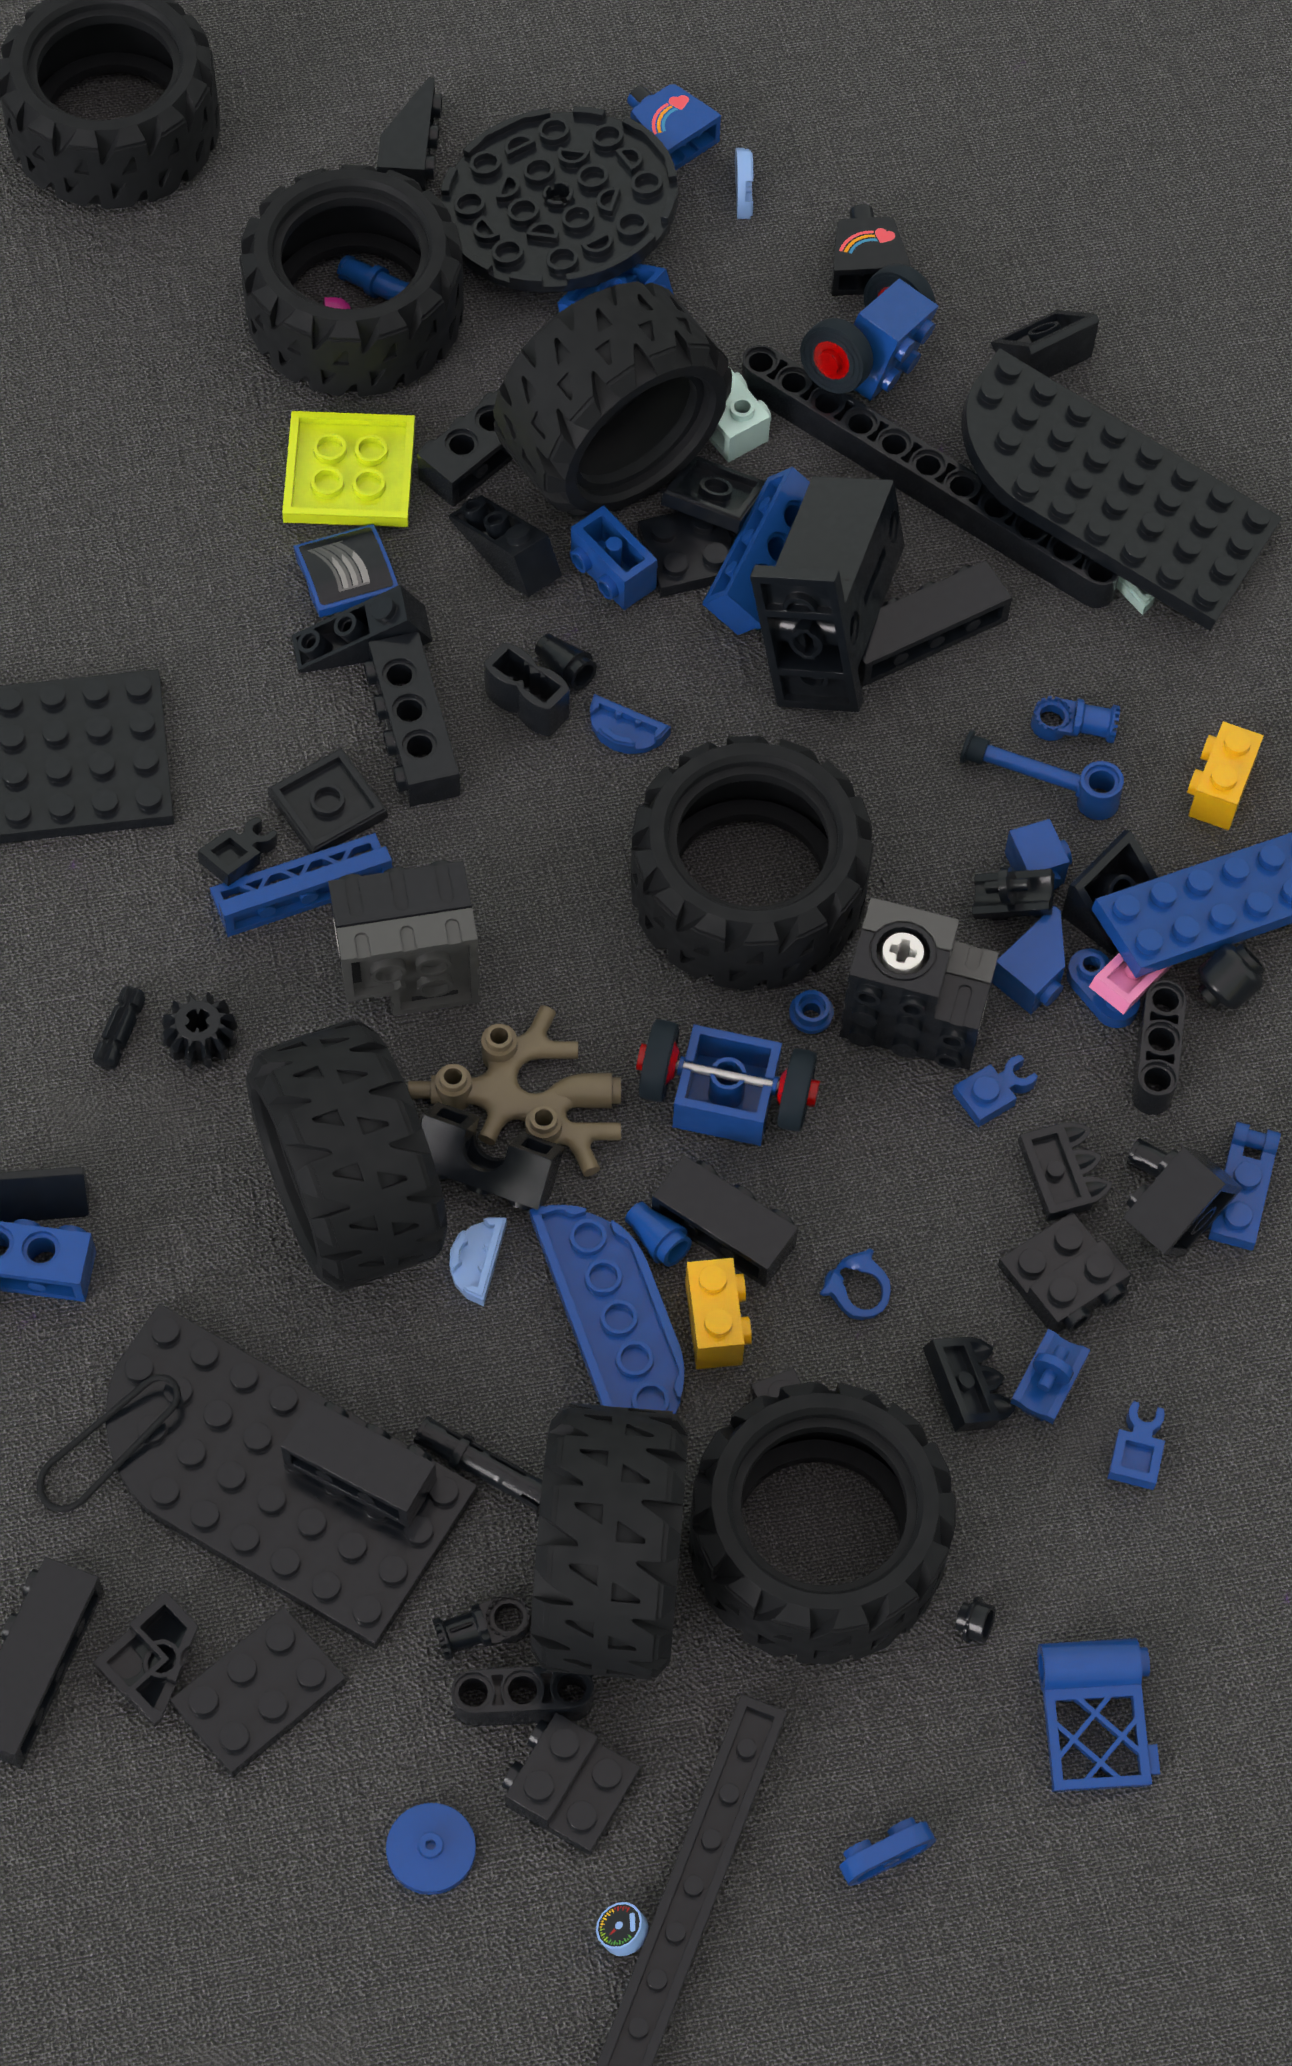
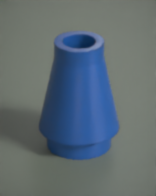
(660, 1236)

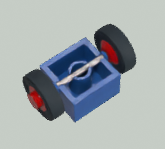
(880, 341)
(726, 1081)

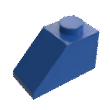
(1034, 965)

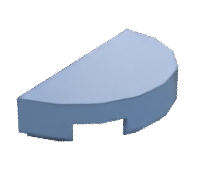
(743, 183)
(475, 1257)

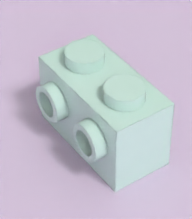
(743, 423)

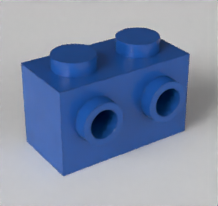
(613, 558)

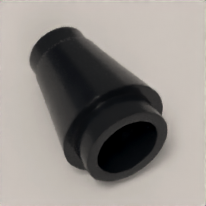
(566, 660)

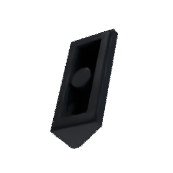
(44, 1194)

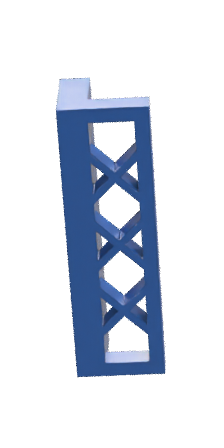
(295, 892)

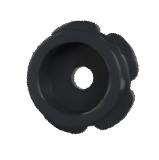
(975, 1620)

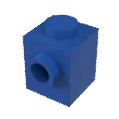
(1038, 848)

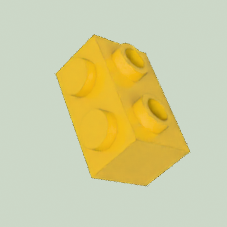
(1225, 776)
(715, 1313)

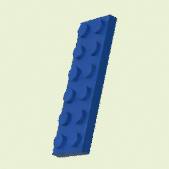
(1200, 907)

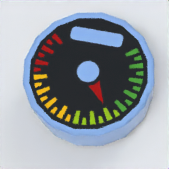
(622, 1929)

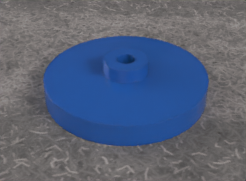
(431, 1848)

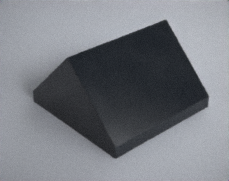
(1052, 341)
(1115, 869)

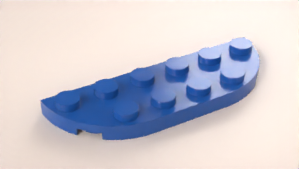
(612, 1308)

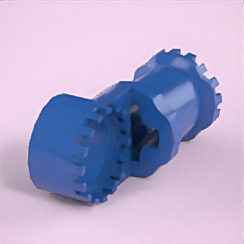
(1076, 719)

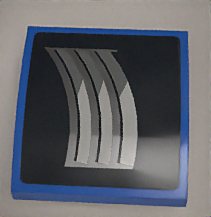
(345, 569)

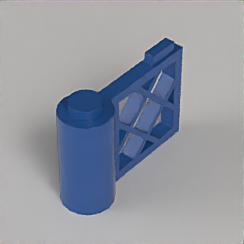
(1096, 1672)

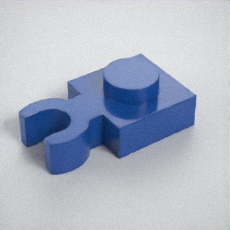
(990, 1093)
(1136, 1453)

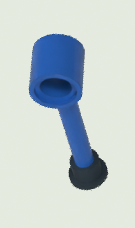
(1095, 775)

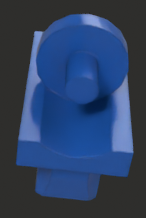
(1049, 1377)

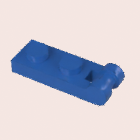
(1241, 1219)

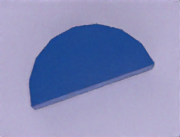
(624, 728)

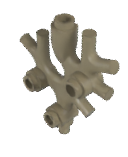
(505, 1100)

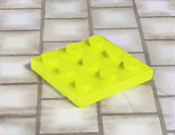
(349, 469)

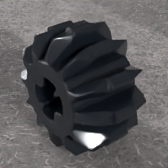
(201, 1045)

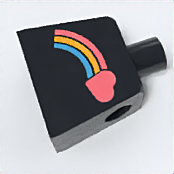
(863, 248)

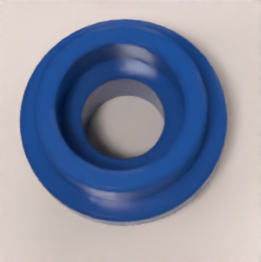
(813, 1001)

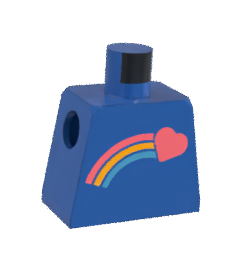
(677, 120)

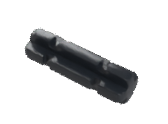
(119, 1027)

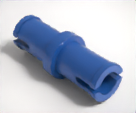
(372, 279)

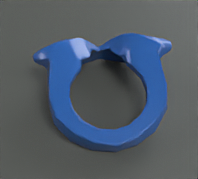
(834, 1285)

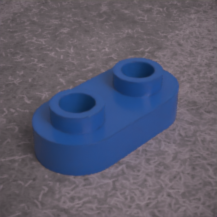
(1079, 981)
(868, 1860)

